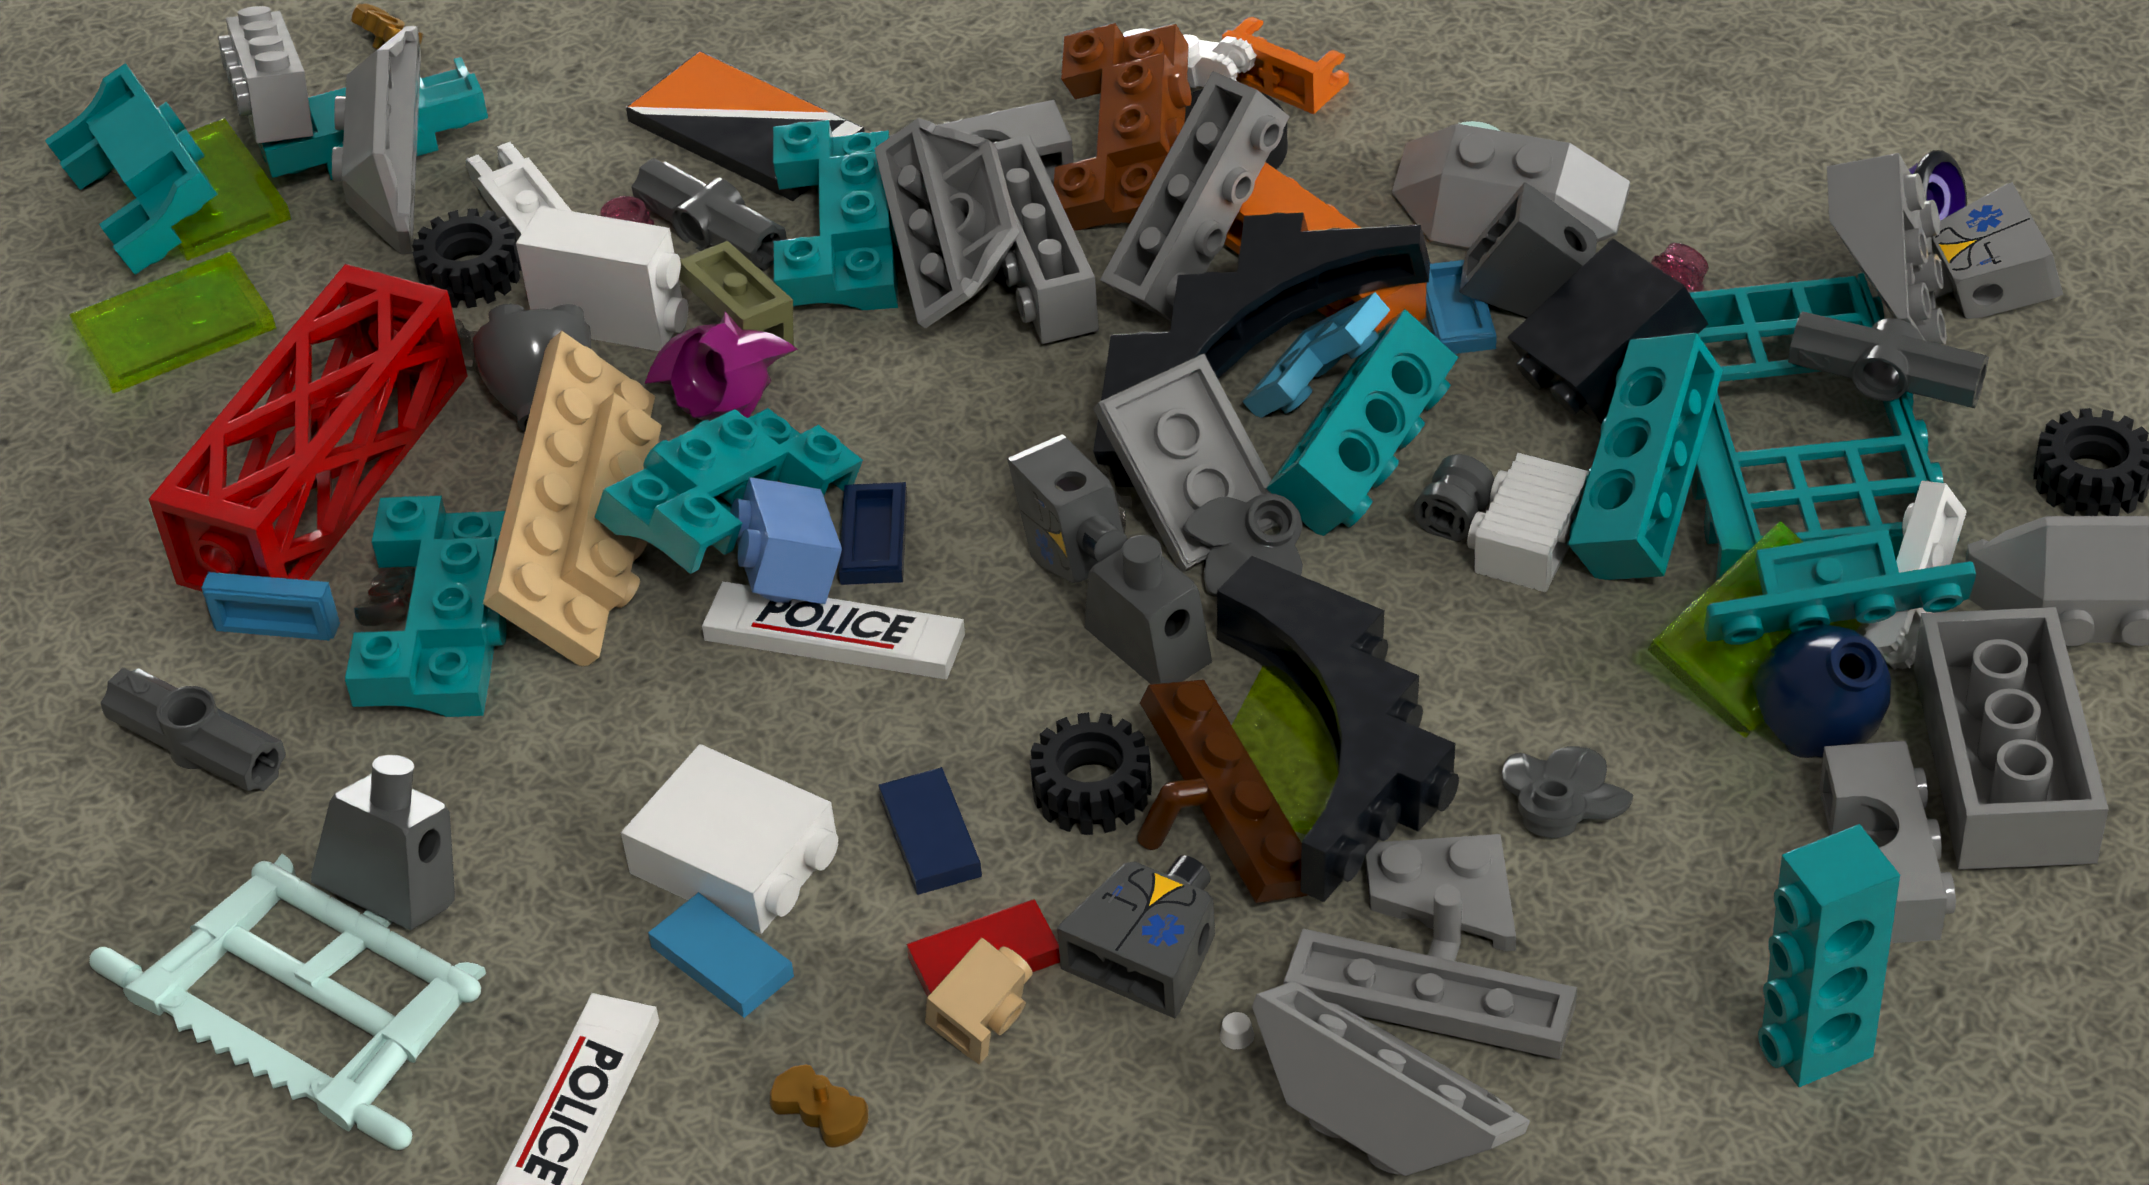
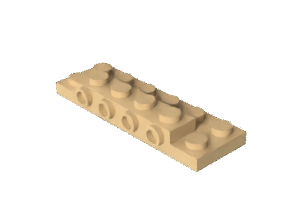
(553, 559)

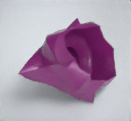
(718, 368)

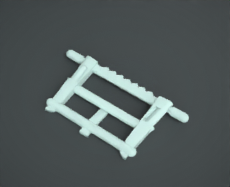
(396, 1038)

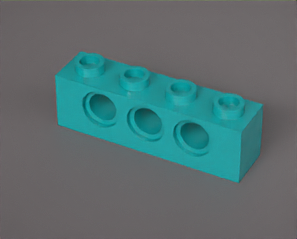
(1364, 424)
(1646, 457)
(1828, 955)

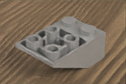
(1889, 233)

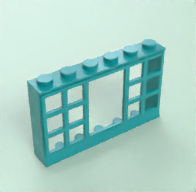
(1718, 478)

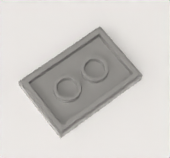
(1182, 451)

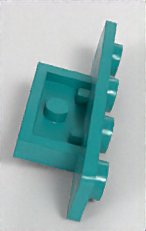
(1832, 583)

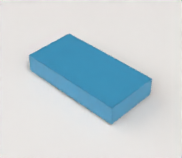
(1453, 317)
(271, 606)
(721, 954)

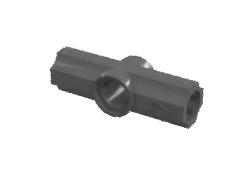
(707, 212)
(1888, 359)
(193, 729)

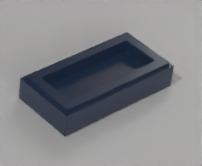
(873, 533)
(930, 831)

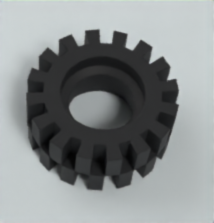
(463, 237)
(2089, 487)
(1091, 801)

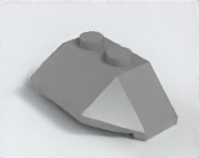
(381, 138)
(1467, 174)
(946, 213)
(2079, 564)
(1375, 1087)

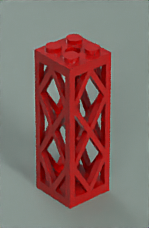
(395, 336)

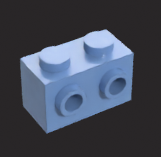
(786, 541)

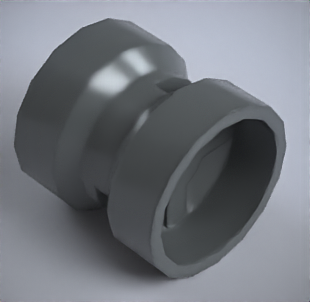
(1454, 497)

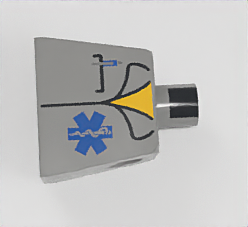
(1995, 256)

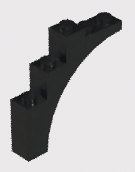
(1278, 279)
(1368, 708)

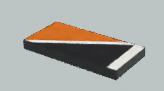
(727, 117)

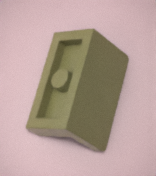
(735, 285)

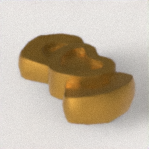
(378, 22)
(820, 1105)

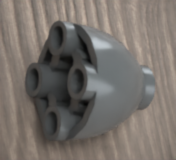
(513, 348)

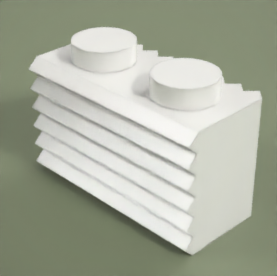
(1527, 522)

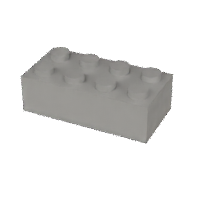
(2009, 739)

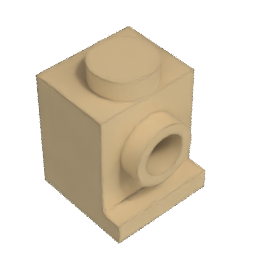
(979, 997)

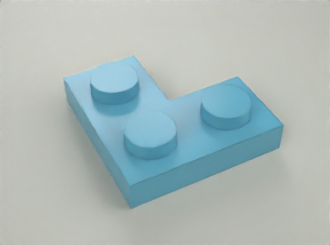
(1315, 353)

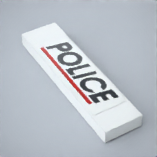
(836, 631)
(582, 1093)

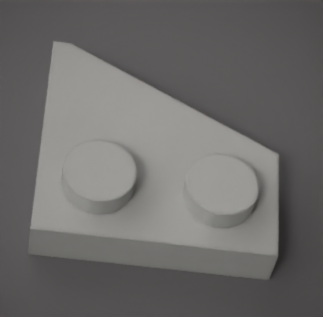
(1409, 871)

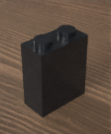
(1586, 326)

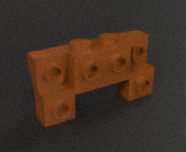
(1139, 118)

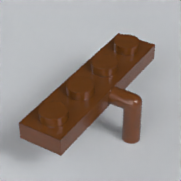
(1225, 786)

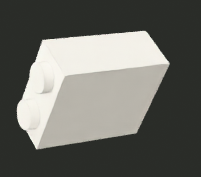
(609, 268)
(731, 838)

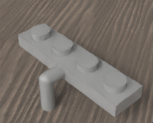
(1434, 988)

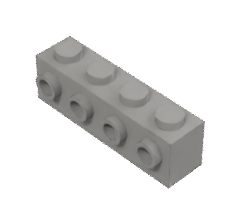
(266, 75)
(1196, 193)
(1046, 257)

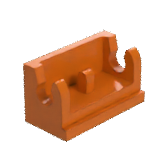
(1287, 74)

